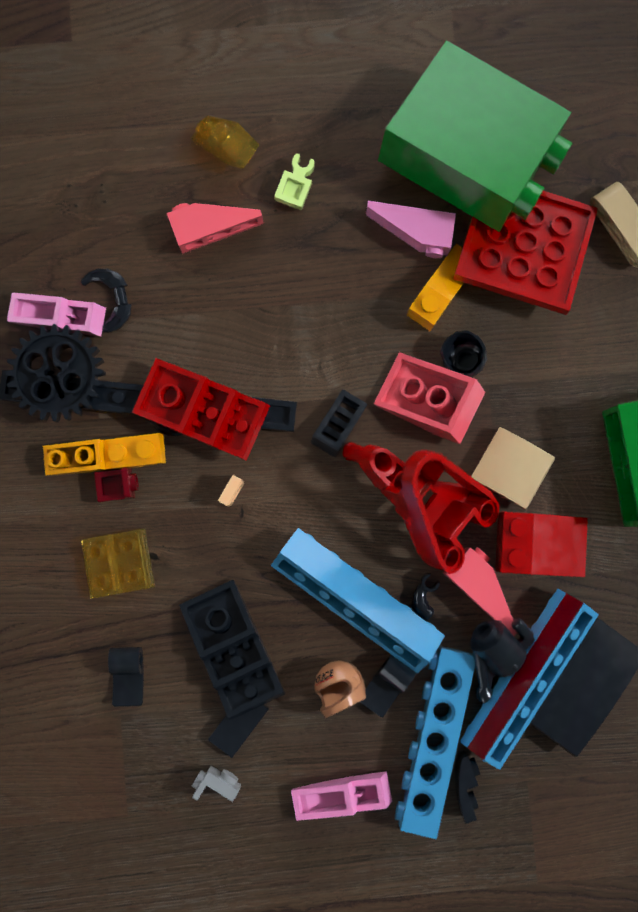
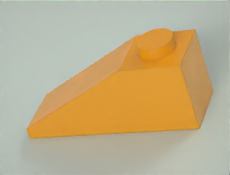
(437, 292)

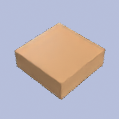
(231, 491)

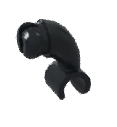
(419, 600)

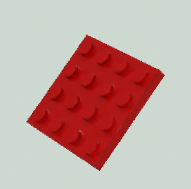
(532, 257)

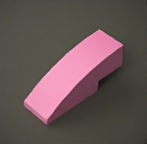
(49, 310)
(342, 796)

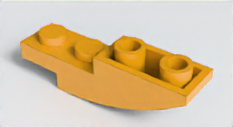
(104, 454)

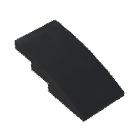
(231, 649)
(587, 688)

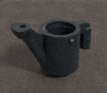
(498, 652)

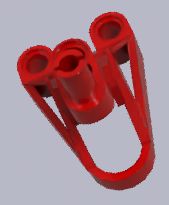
(446, 513)

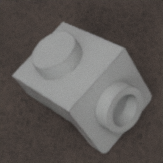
(221, 782)

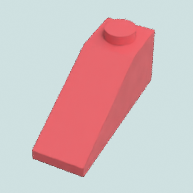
(205, 223)
(481, 585)

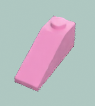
(421, 228)

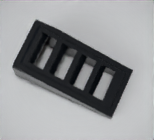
(327, 444)

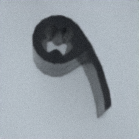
(128, 675)
(387, 684)

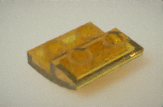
(117, 563)

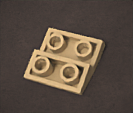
(513, 468)

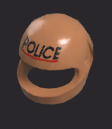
(339, 687)

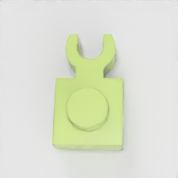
(294, 186)

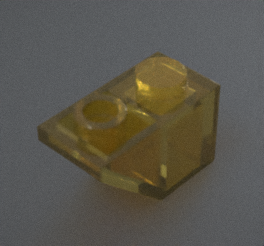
(225, 140)

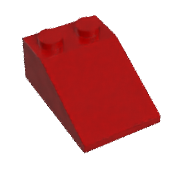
(541, 544)

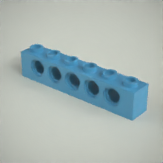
(426, 819)

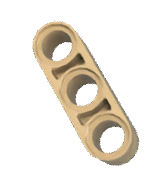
(620, 217)

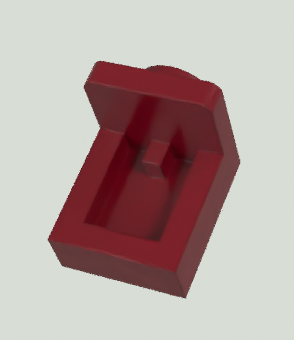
(116, 484)

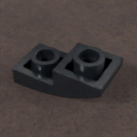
(466, 779)

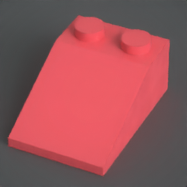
(430, 397)

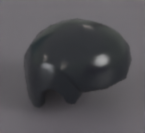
(464, 353)

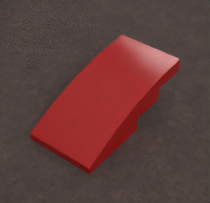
(201, 409)

